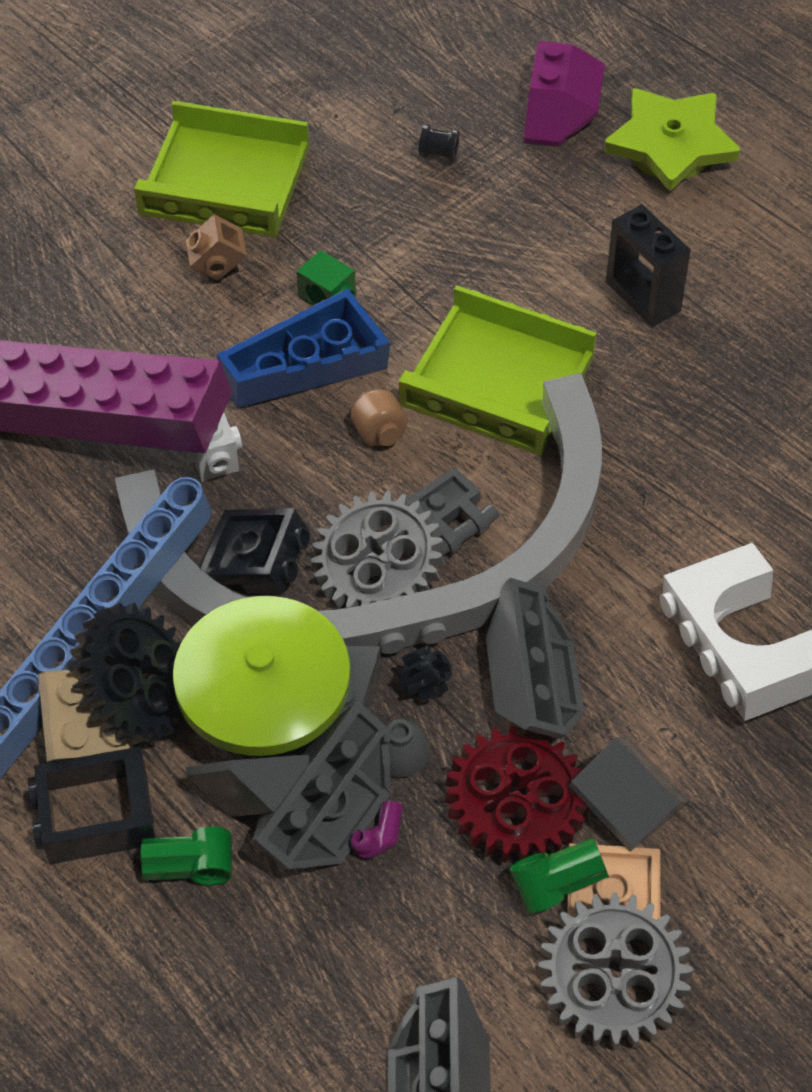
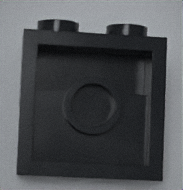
(257, 549)

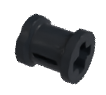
(439, 142)

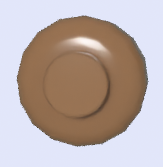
(378, 418)

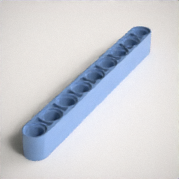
(113, 579)

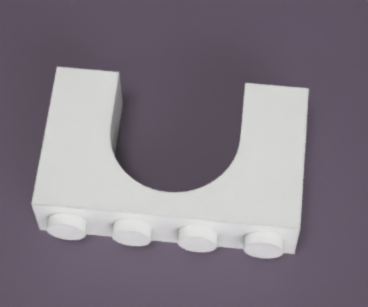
(750, 676)

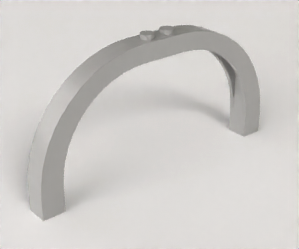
(448, 609)

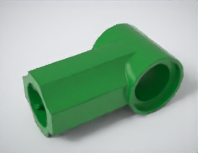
(202, 857)
(547, 878)

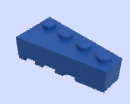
(306, 352)

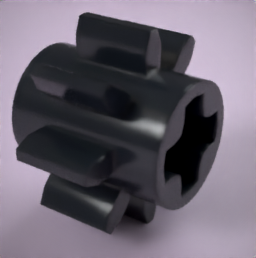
(425, 673)

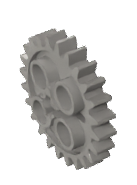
(358, 530)
(615, 1012)

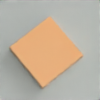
(629, 875)

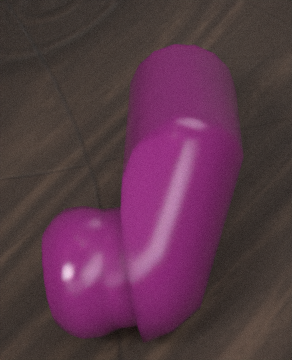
(381, 837)

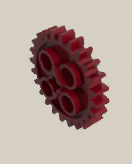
(493, 764)

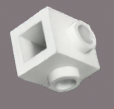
(221, 454)

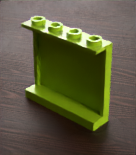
(226, 167)
(491, 369)

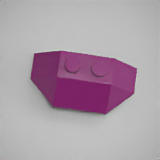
(562, 93)

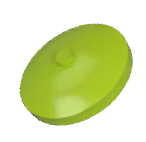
(262, 675)

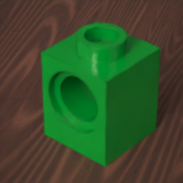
(324, 278)

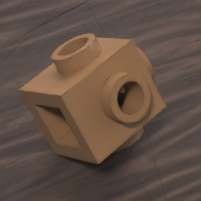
(216, 247)

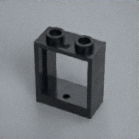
(649, 294)
(97, 838)

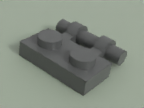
(453, 497)

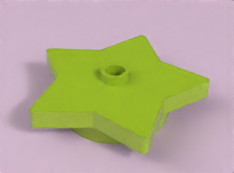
(672, 137)

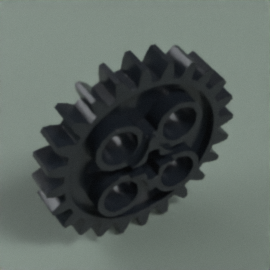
(128, 672)

